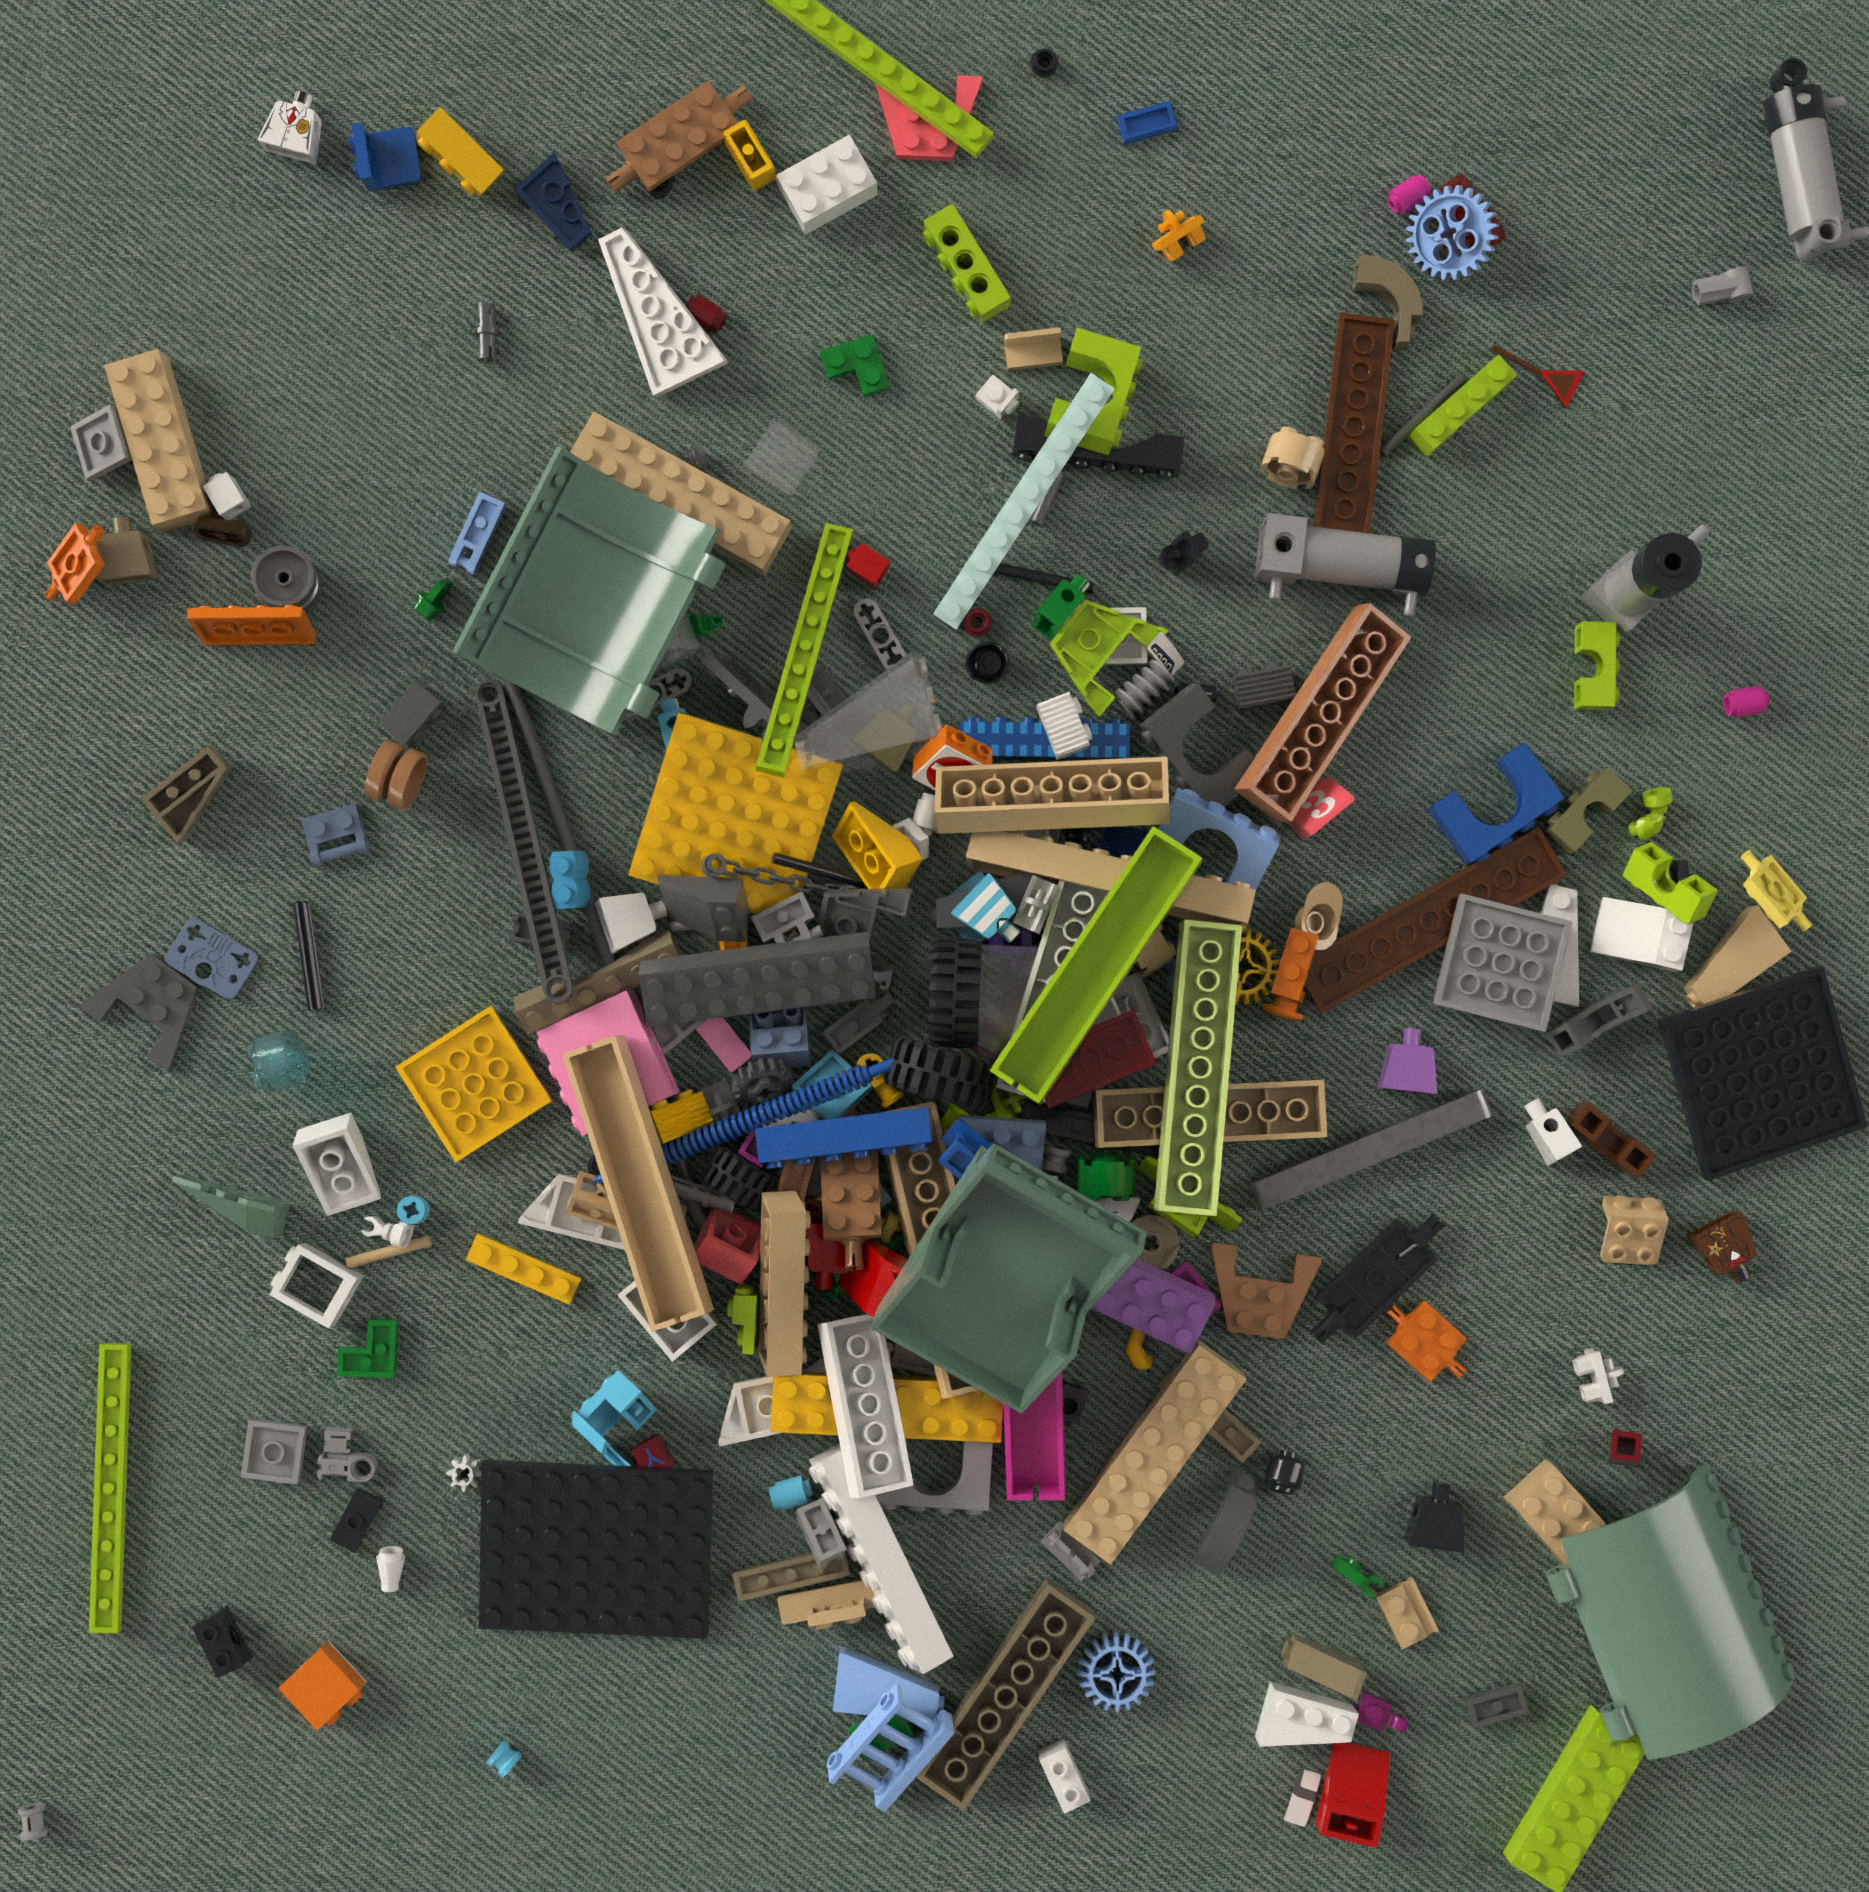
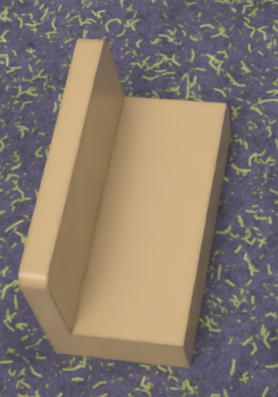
(1033, 349)

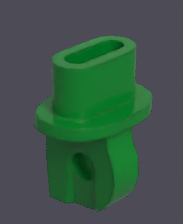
(430, 603)
(704, 624)

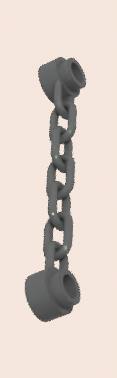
(709, 871)

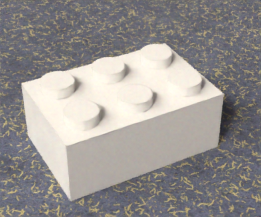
(827, 184)
(674, 1338)

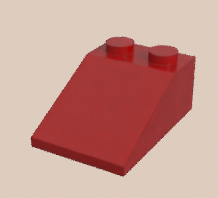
(872, 1283)

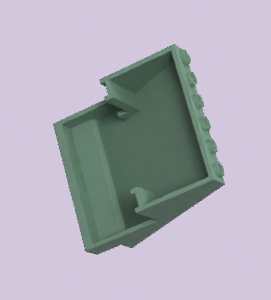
(1007, 1278)

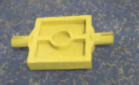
(1775, 891)

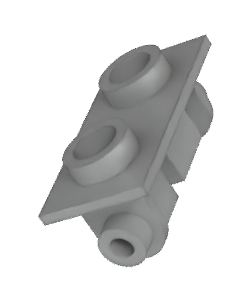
(1071, 1552)

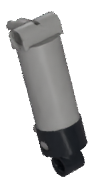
(1805, 163)

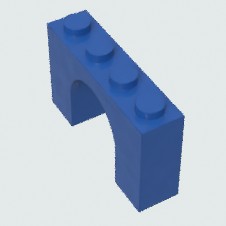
(1534, 796)

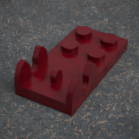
(1105, 1056)

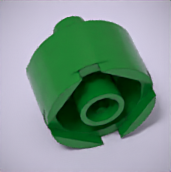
(1106, 1176)

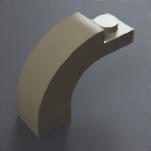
(1395, 285)

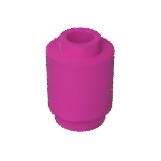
(1408, 194)
(1746, 701)

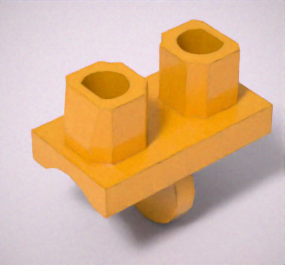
(1190, 229)

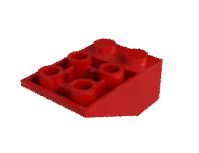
(1354, 1794)

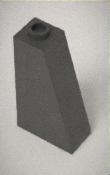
(1013, 886)

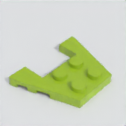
(1089, 642)

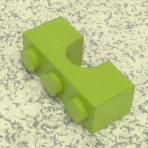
(1600, 643)
(1650, 873)

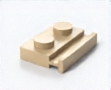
(1406, 1612)

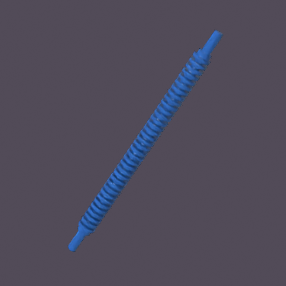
(770, 1112)

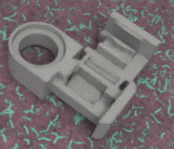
(338, 1457)

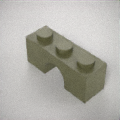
(1568, 826)

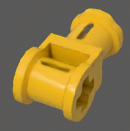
(887, 1093)

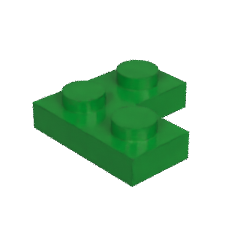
(858, 357)
(375, 1359)

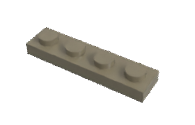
(1228, 1430)
(785, 1575)

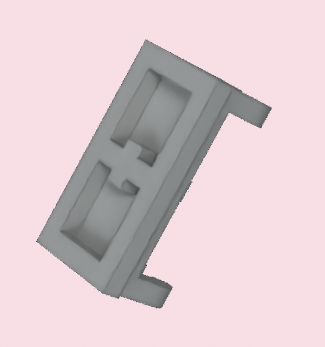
(821, 1533)

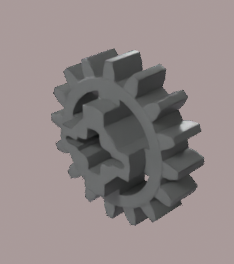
(761, 1081)

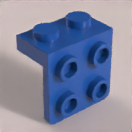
(385, 157)

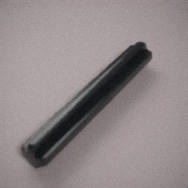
(308, 956)

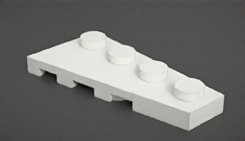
(1563, 904)

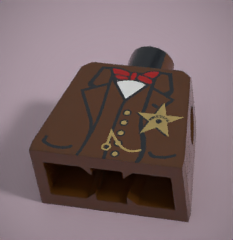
(1725, 1245)

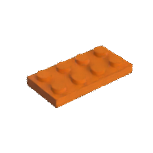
(251, 625)

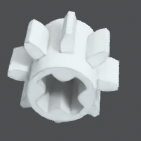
(459, 1467)

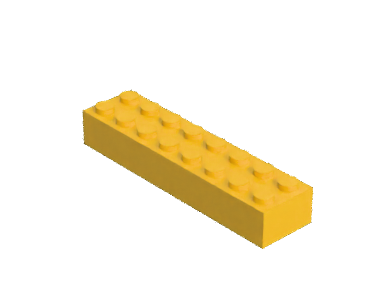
(805, 1407)

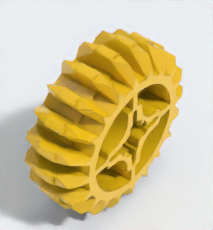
(1265, 970)

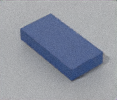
(1147, 122)

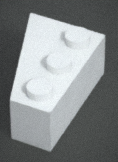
(1303, 1718)

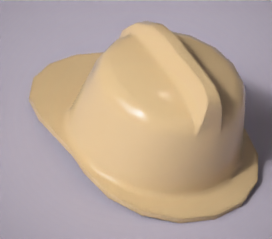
(1321, 914)

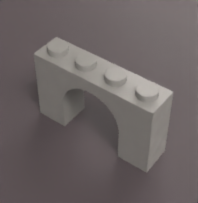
(967, 1492)

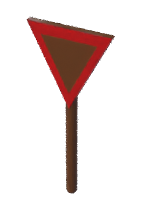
(1561, 382)

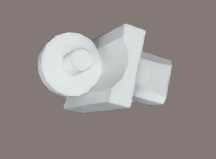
(1599, 1388)

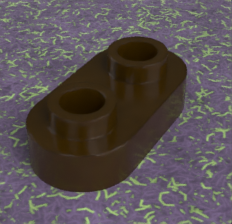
(222, 531)

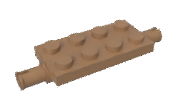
(677, 136)
(851, 1202)

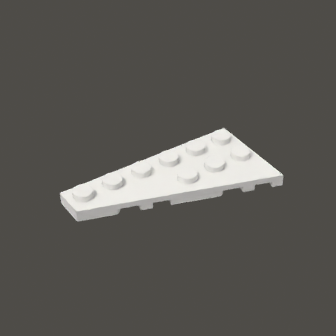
(664, 331)

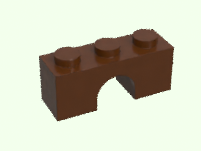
(1612, 1144)

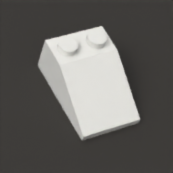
(1641, 934)
(337, 1164)

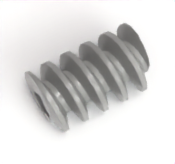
(1143, 688)

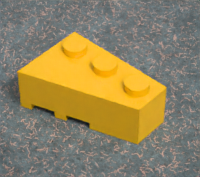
(458, 153)

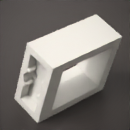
(341, 1298)

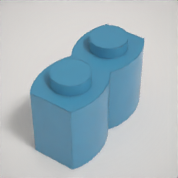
(570, 883)

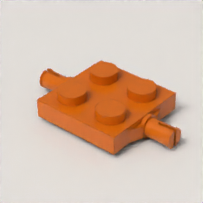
(75, 563)
(1426, 1341)

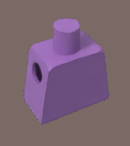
(1409, 1065)

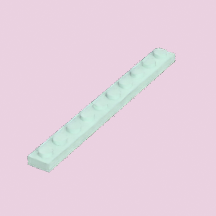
(1024, 500)

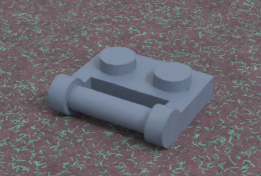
(334, 826)

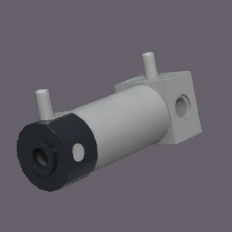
(1343, 557)
(1646, 578)

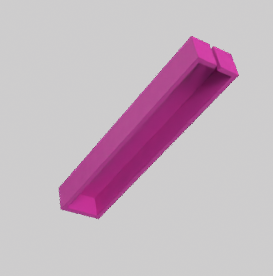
(1036, 1447)

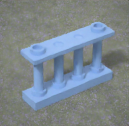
(901, 1769)

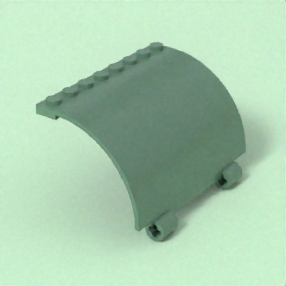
(589, 593)
(1675, 1622)

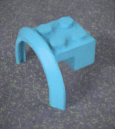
(603, 1410)

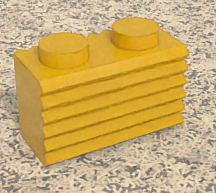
(749, 155)
(680, 1116)

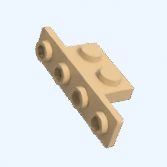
(827, 1604)

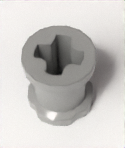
(32, 1821)

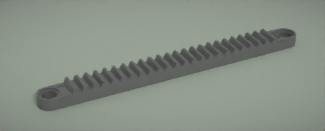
(524, 842)

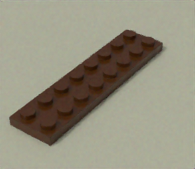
(1354, 422)

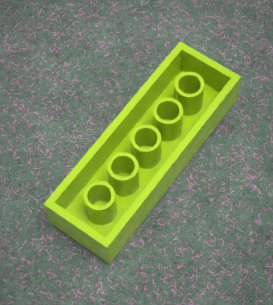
(1573, 1802)

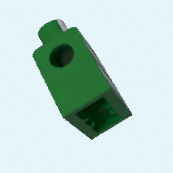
(1060, 606)

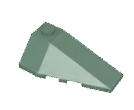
(247, 1210)

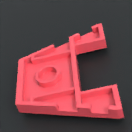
(915, 137)

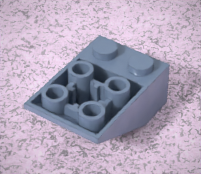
(781, 1036)

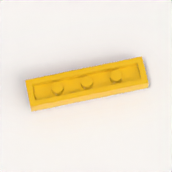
(524, 1268)

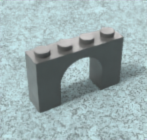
(1167, 731)

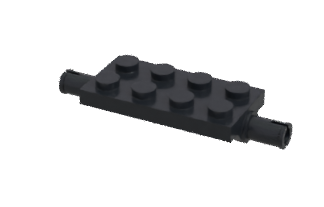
(1376, 1277)

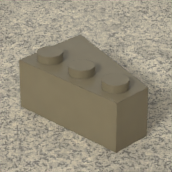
(188, 792)

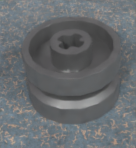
(288, 565)

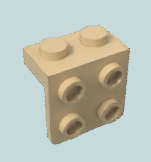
(1633, 1230)

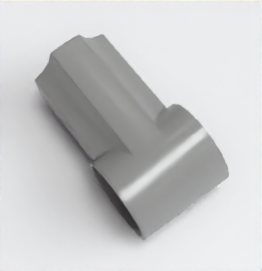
(1730, 286)

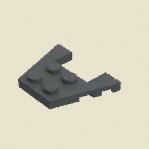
(856, 912)
(156, 994)

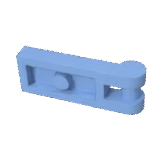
(477, 532)

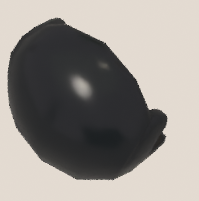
(987, 662)

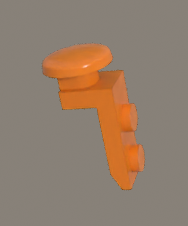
(1292, 975)

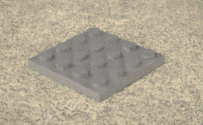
(1502, 962)

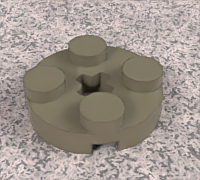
(1166, 1240)

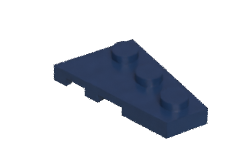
(554, 203)

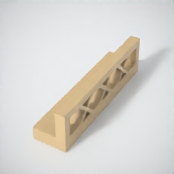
(594, 1206)

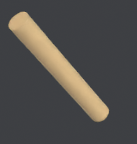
(387, 1252)

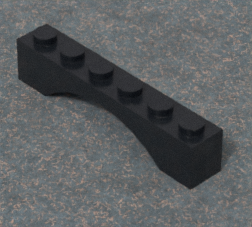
(1156, 455)

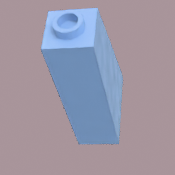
(865, 1679)

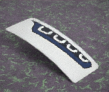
(1165, 653)

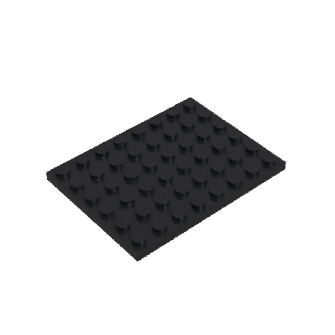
(595, 1548)

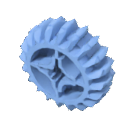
(1104, 1670)

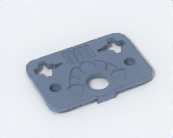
(216, 952)

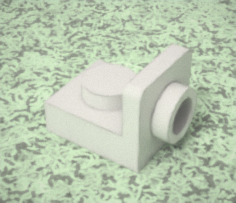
(998, 397)
(916, 836)

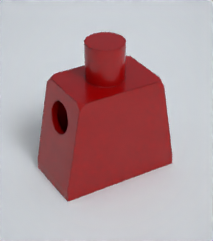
(824, 1257)

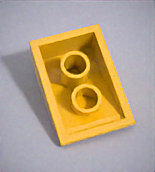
(876, 849)

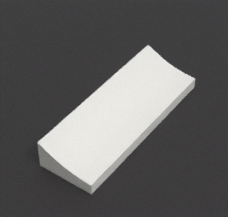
(865, 1406)

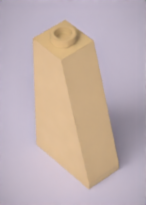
(1739, 957)

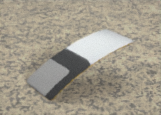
(1302, 1797)

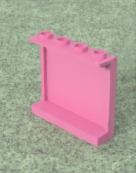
(611, 1017)

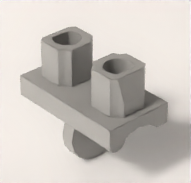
(1035, 904)

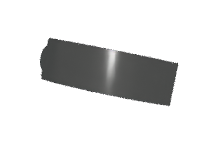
(1597, 1018)
(1231, 1522)

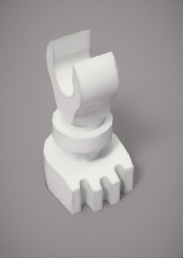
(397, 1234)

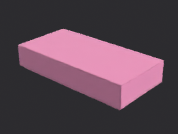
(724, 1043)

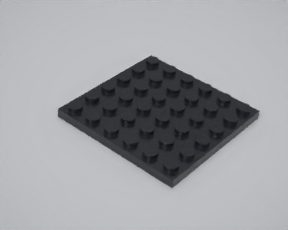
(1763, 1073)

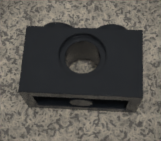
(222, 1641)

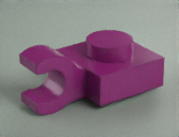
(1376, 1713)

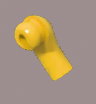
(1135, 1351)

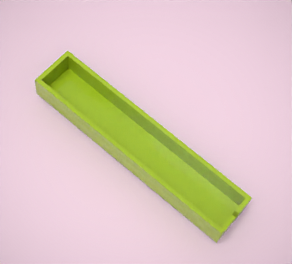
(1096, 965)

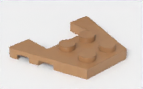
(1258, 1304)

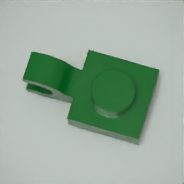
(1351, 1570)

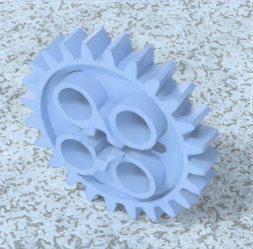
(1475, 221)

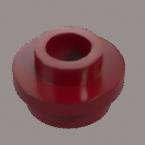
(981, 614)

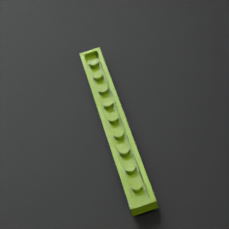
(887, 73)
(804, 650)
(110, 1488)

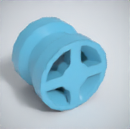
(419, 1211)
(503, 1758)

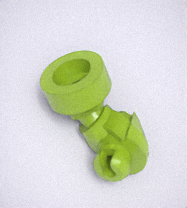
(1649, 825)

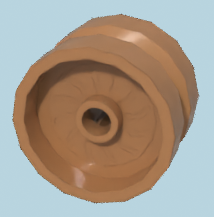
(396, 775)

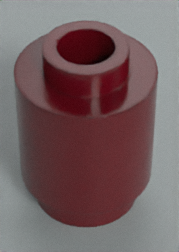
(707, 313)

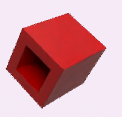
(867, 565)

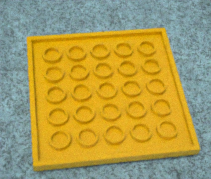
(719, 804)

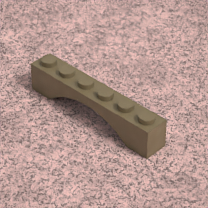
(538, 1012)

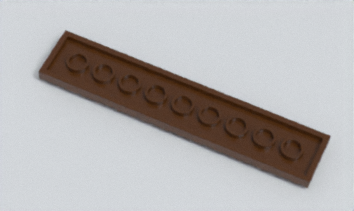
(1427, 918)

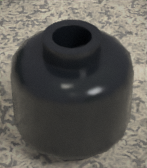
(1284, 1472)

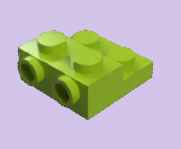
(744, 1311)

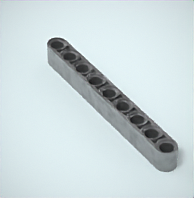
(1371, 1148)

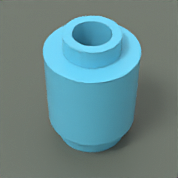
(790, 1493)

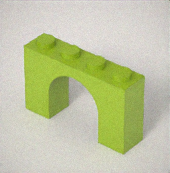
(1115, 364)

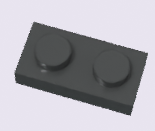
(1496, 1705)

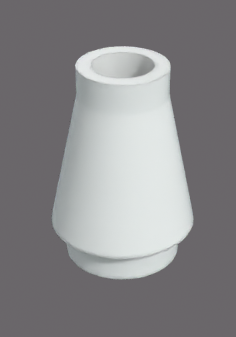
(390, 1567)

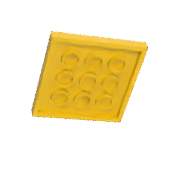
(474, 1083)

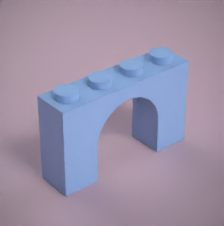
(1254, 843)

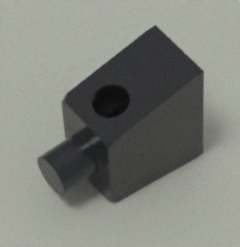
(1436, 1521)

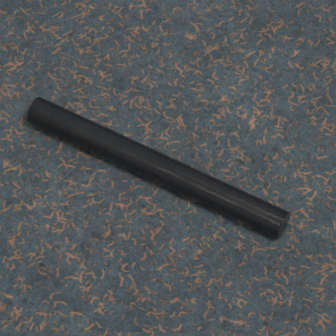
(1036, 576)
(818, 870)

